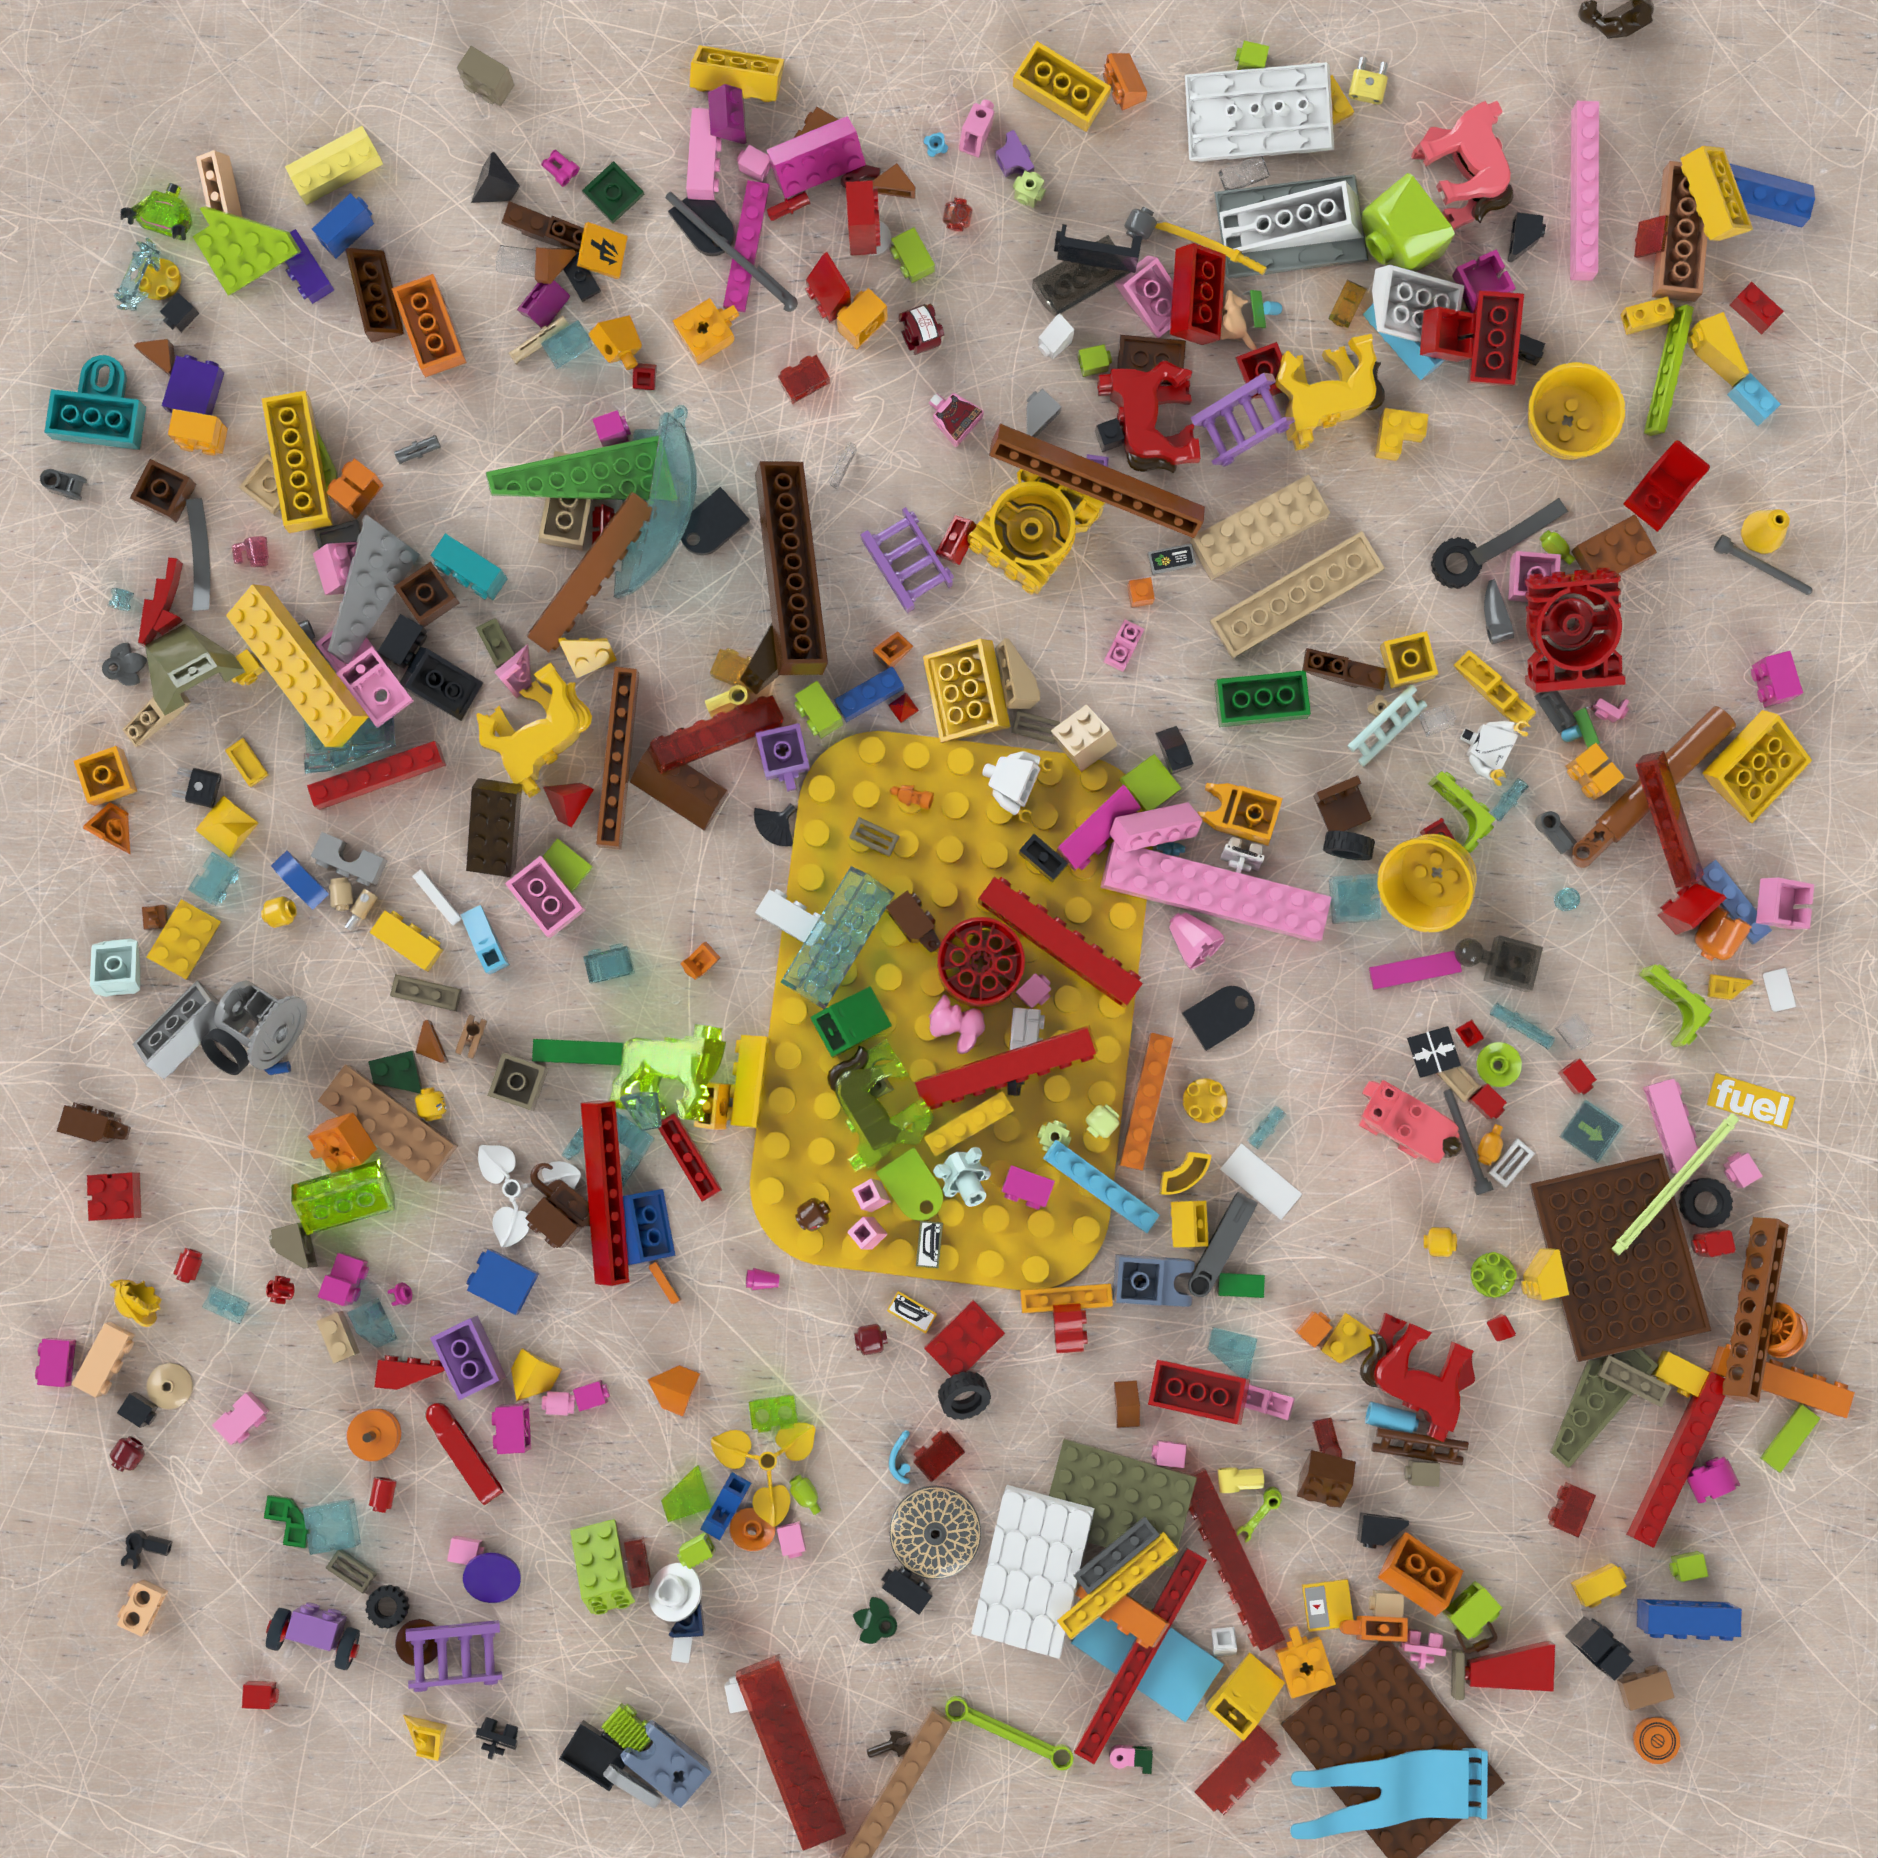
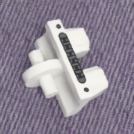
(1241, 858)

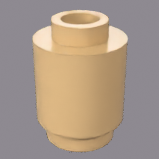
(340, 894)

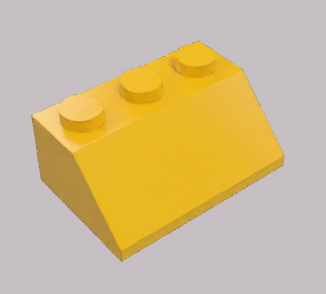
(1545, 1276)

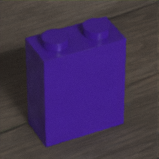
(193, 386)

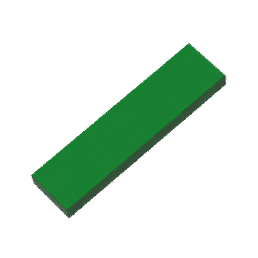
(577, 1052)

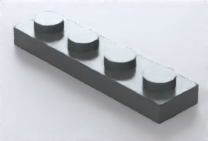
(1116, 1555)

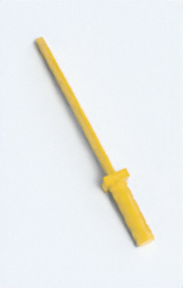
(1235, 255)

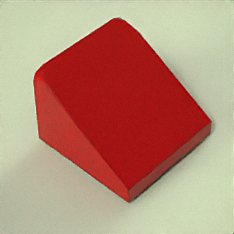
(644, 376)
(166, 622)
(1501, 1327)

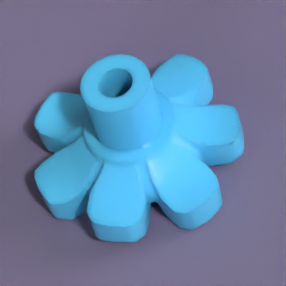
(1171, 848)

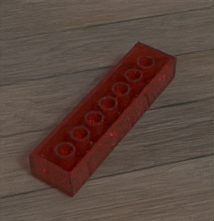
(791, 1752)

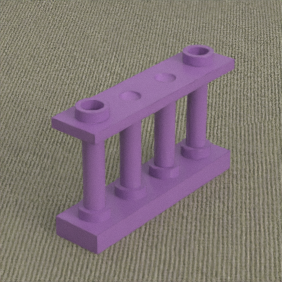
(1225, 406)
(896, 578)
(441, 1636)

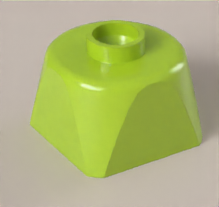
(1406, 227)

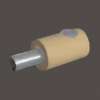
(361, 907)

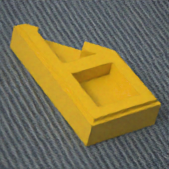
(1726, 987)

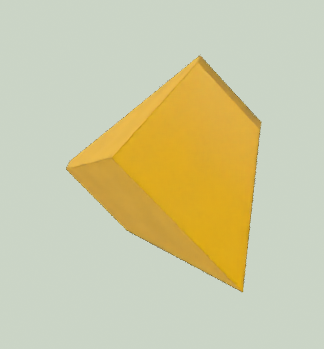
(532, 1375)
(427, 1736)

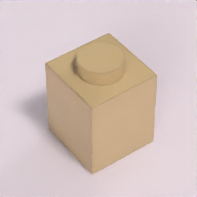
(1387, 1603)

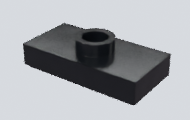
(581, 279)

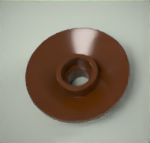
(406, 1650)

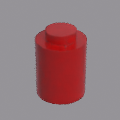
(382, 1494)

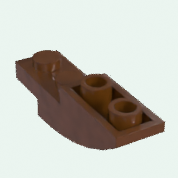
(543, 228)
(1343, 671)

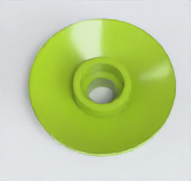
(1510, 1064)

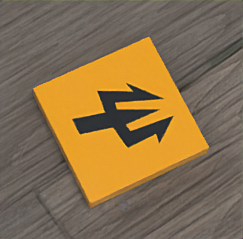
(602, 250)

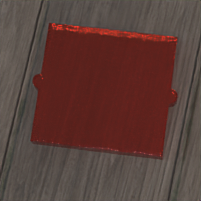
(1651, 236)

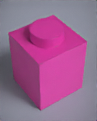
(591, 1395)

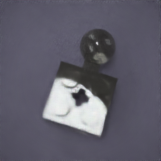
(1498, 971)

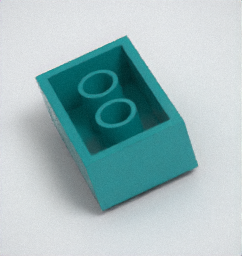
(468, 568)

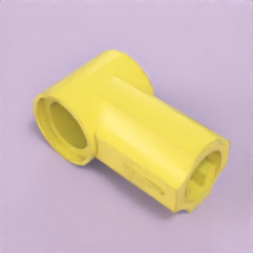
(725, 701)
(1235, 1479)

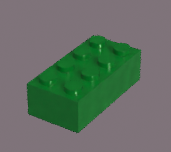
(1262, 698)

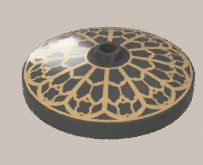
(931, 1510)

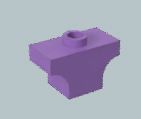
(1014, 156)

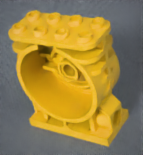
(1033, 574)

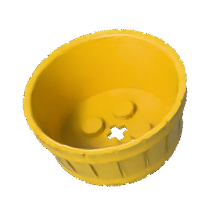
(1578, 393)
(1417, 896)

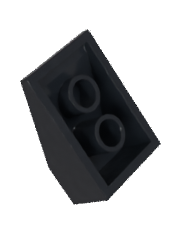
(440, 683)

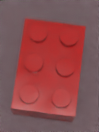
(964, 1339)

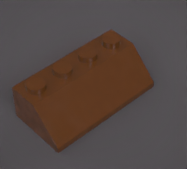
(681, 790)

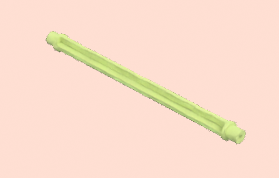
(1673, 1186)

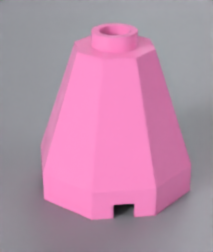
(1194, 939)

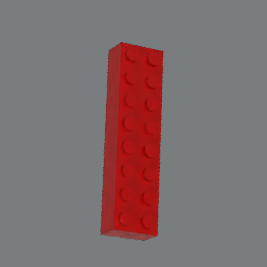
(1060, 942)

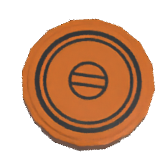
(1656, 1740)

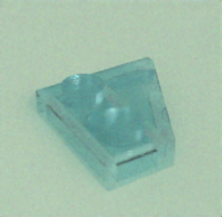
(1233, 1350)

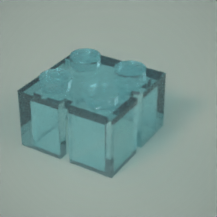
(1352, 900)
(332, 1526)

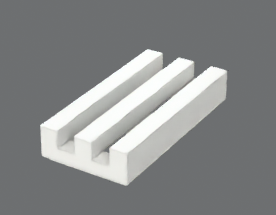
(1498, 1177)

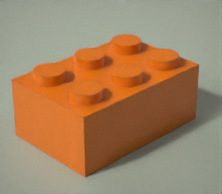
(1420, 1574)

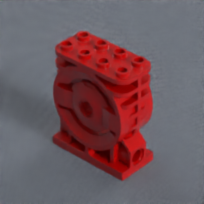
(1600, 589)

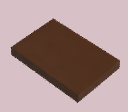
(1147, 352)

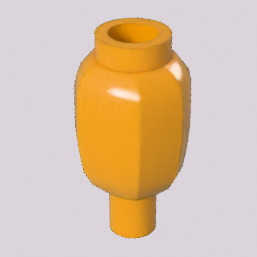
(1490, 1146)

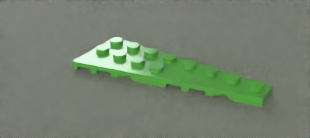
(590, 474)

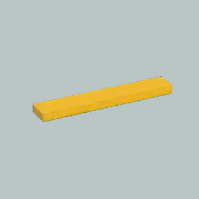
(1117, 1585)

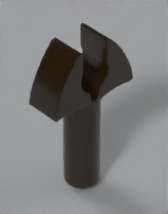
(889, 1745)

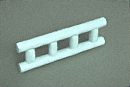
(1399, 725)

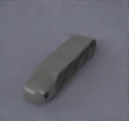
(1221, 1244)

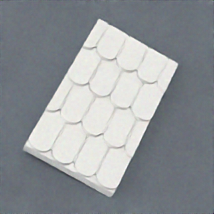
(1259, 112)
(1032, 1570)

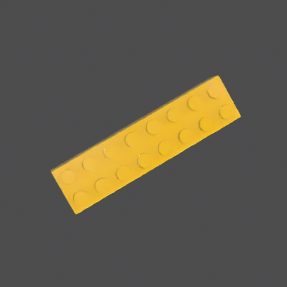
(297, 666)

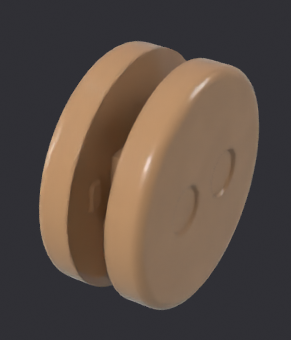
(471, 1036)

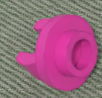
(402, 1294)

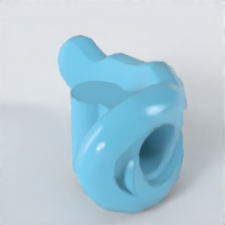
(904, 1467)

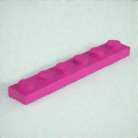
(746, 244)

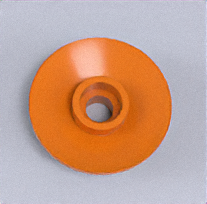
(748, 1520)

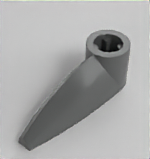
(1496, 616)

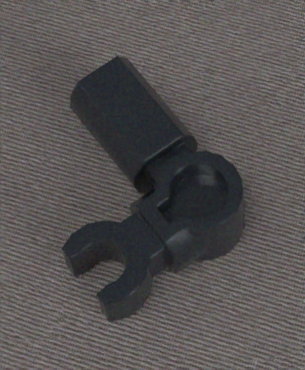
(137, 1540)

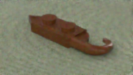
(562, 1196)

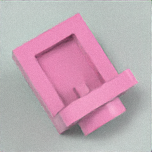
(1607, 711)

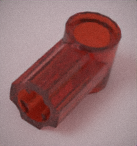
(1326, 1435)

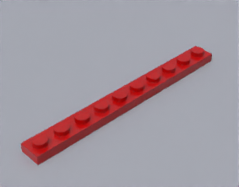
(1138, 1659)

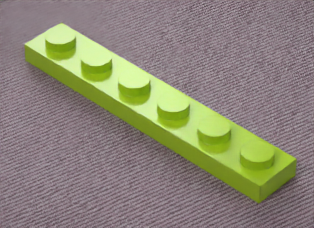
(1668, 371)

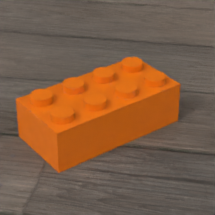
(429, 325)

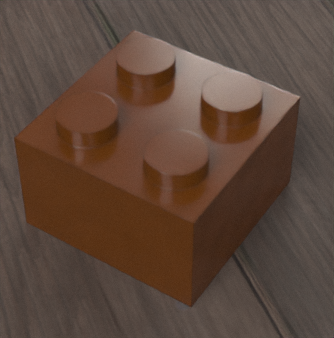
(163, 490)
(426, 594)
(553, 1223)
(1326, 1479)

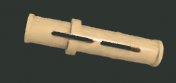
(534, 343)

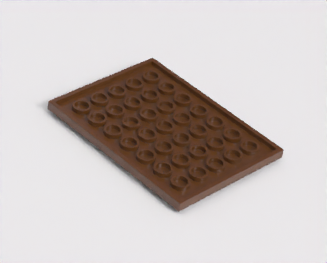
(1628, 1297)
(1377, 1714)

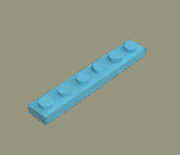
(1101, 1186)

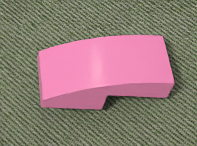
(1124, 645)

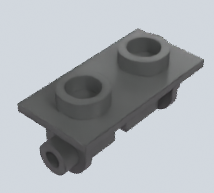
(1556, 710)

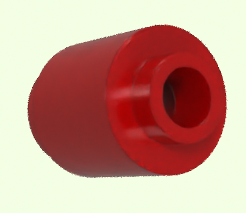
(188, 1265)

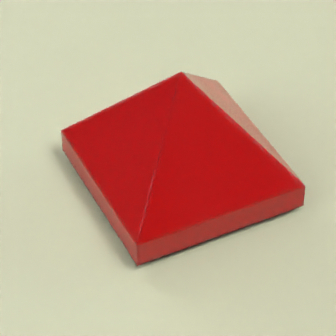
(903, 707)
(1469, 1033)

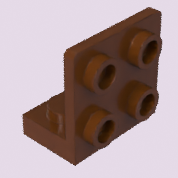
(1342, 805)

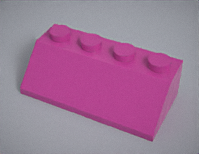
(1095, 831)

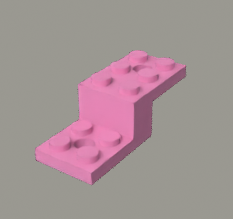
(365, 677)

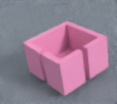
(1777, 901)

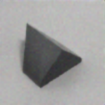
(495, 182)

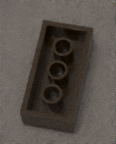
(494, 827)

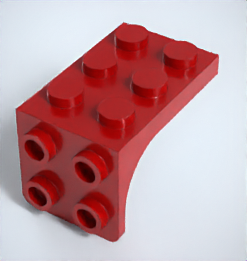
(1666, 485)

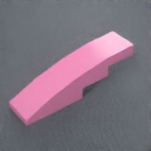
(1269, 1402)

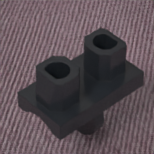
(487, 1733)

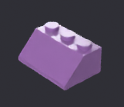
(468, 1357)

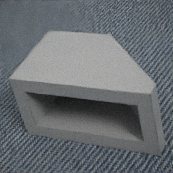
(1040, 412)

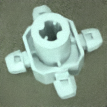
(963, 1174)

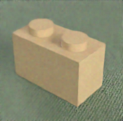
(338, 1337)

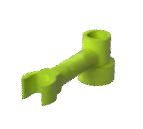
(1269, 1493)

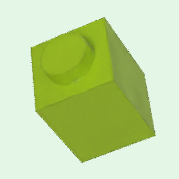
(1251, 55)
(1094, 360)
(1688, 1566)

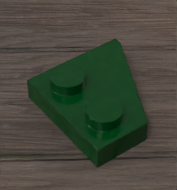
(397, 1072)

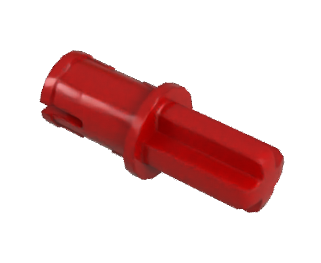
(788, 206)

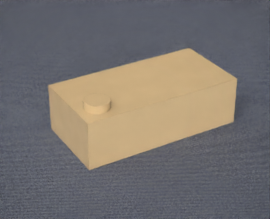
(564, 520)

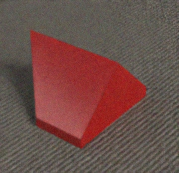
(568, 800)

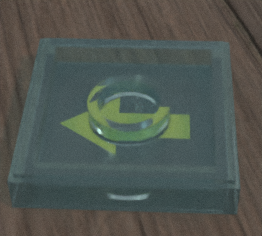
(1591, 1131)

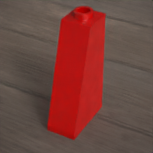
(1517, 1668)

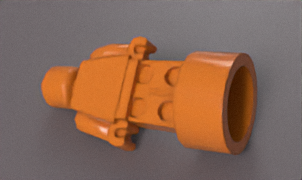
(908, 795)

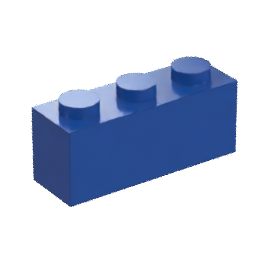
(869, 694)

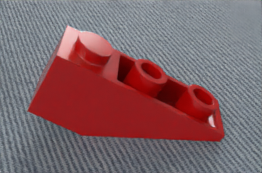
(398, 1374)

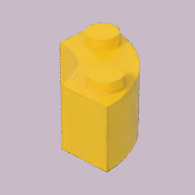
(1186, 1175)

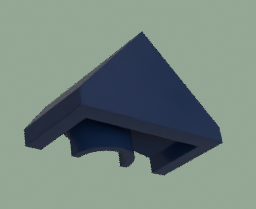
(691, 1626)

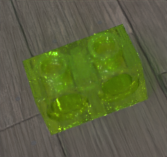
(772, 1406)

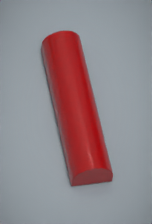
(689, 1157)

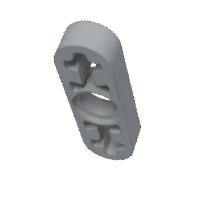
(632, 1786)

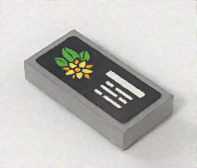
(1171, 559)

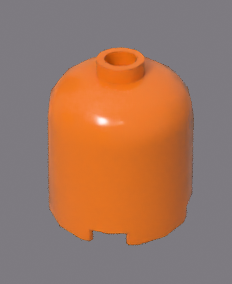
(1720, 935)

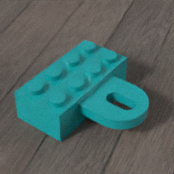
(95, 412)

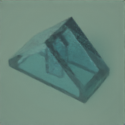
(644, 1109)

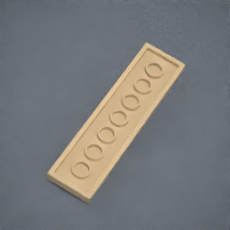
(1297, 595)

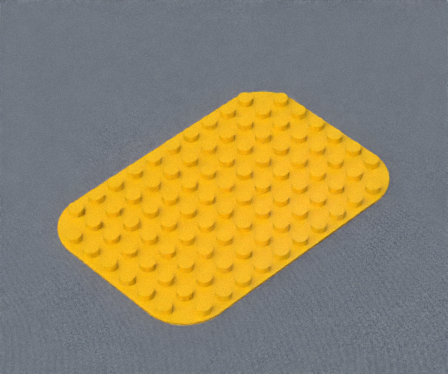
(947, 862)

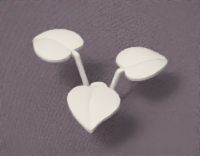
(495, 1164)

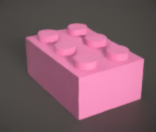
(545, 896)

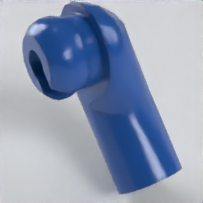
(278, 1068)

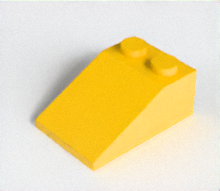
(1717, 347)

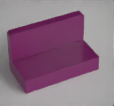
(544, 303)

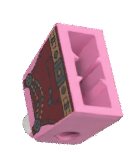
(955, 417)

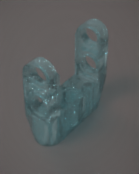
(628, 1135)

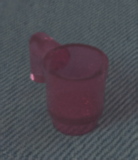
(256, 551)

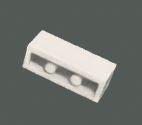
(786, 915)

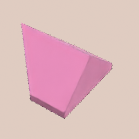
(516, 672)

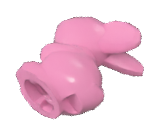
(949, 1019)

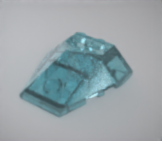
(363, 743)

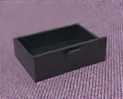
(592, 1753)

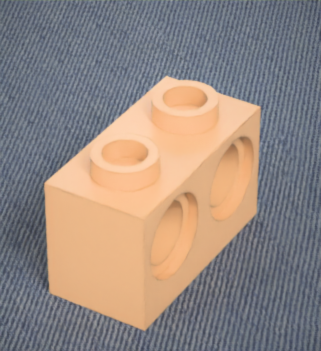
(146, 1610)

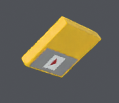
(1327, 1604)

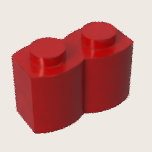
(1069, 1328)

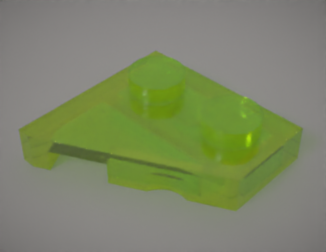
(687, 1497)

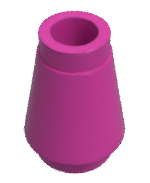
(760, 1279)

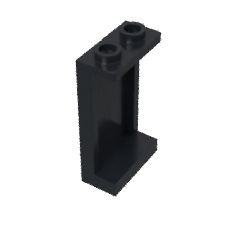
(1097, 253)

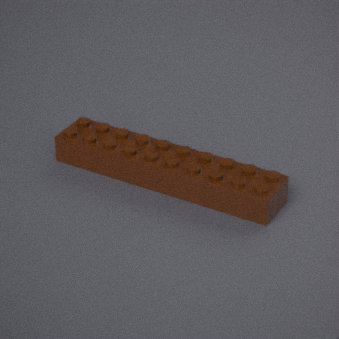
(791, 568)

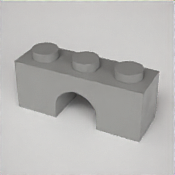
(330, 852)

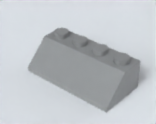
(178, 1030)

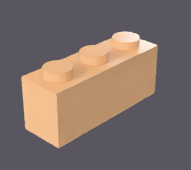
(219, 182)
(104, 1360)

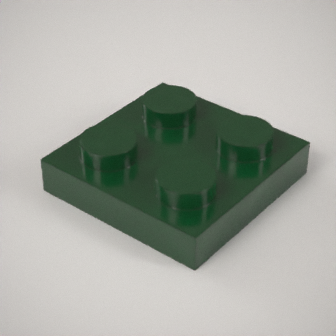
(613, 192)

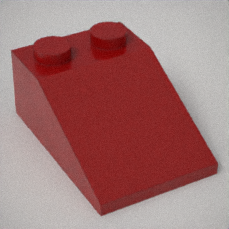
(828, 288)
(1689, 907)

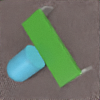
(1260, 309)
(1584, 728)

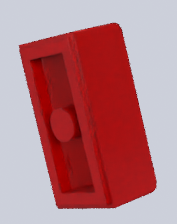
(955, 541)

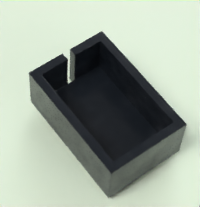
(1600, 1647)

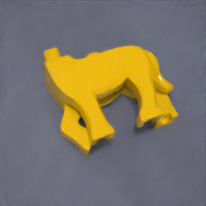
(541, 740)

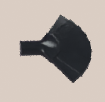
(775, 825)

